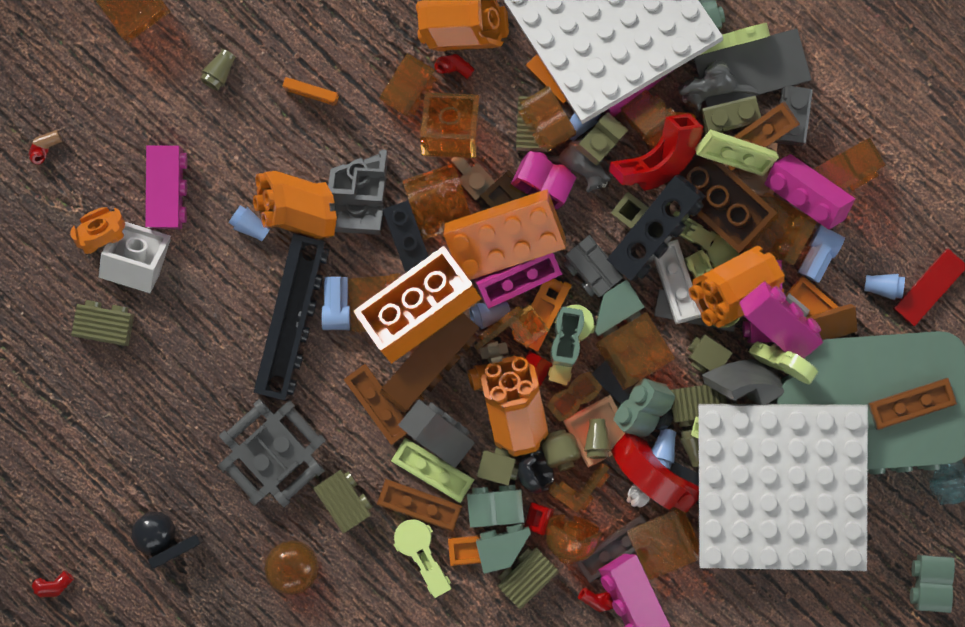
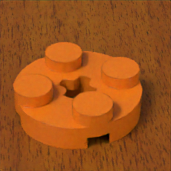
(98, 229)

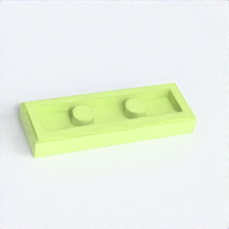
(736, 153)
(432, 470)

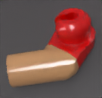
(41, 145)

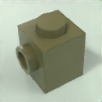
(707, 354)
(497, 466)

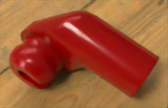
(453, 63)
(52, 588)
(599, 602)

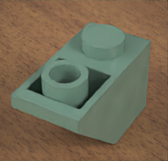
(615, 306)
(501, 549)

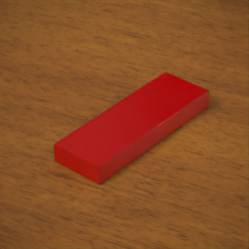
(930, 287)

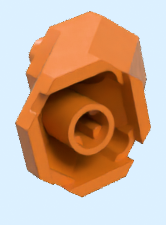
(461, 24)
(295, 205)
(722, 288)
(514, 405)

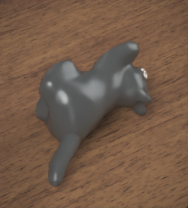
(715, 81)
(574, 160)

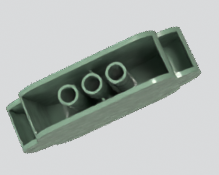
(881, 366)

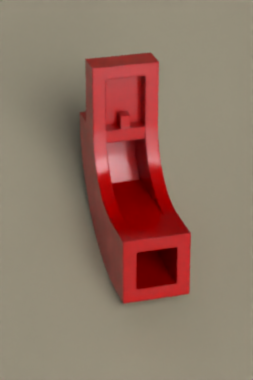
(666, 159)
(651, 476)

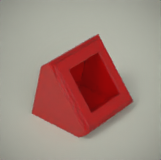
(541, 366)
(538, 518)

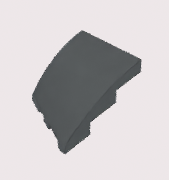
(359, 194)
(747, 377)

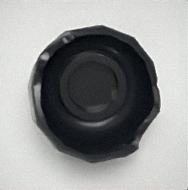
(535, 473)
(153, 533)

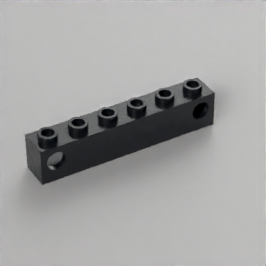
(290, 317)

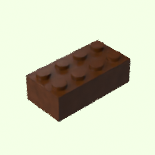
(729, 203)
(428, 361)

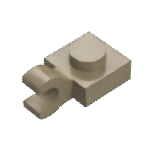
(474, 179)
(494, 352)

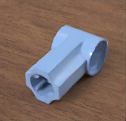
(823, 247)
(336, 309)

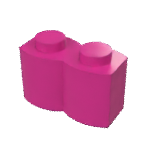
(539, 173)

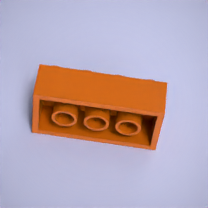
(505, 235)
(417, 305)

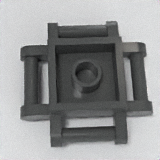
(272, 452)

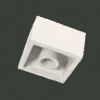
(135, 258)

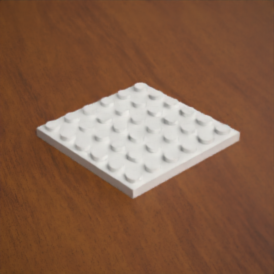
(612, 47)
(783, 486)

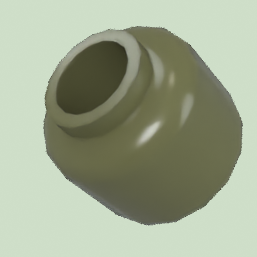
(561, 450)

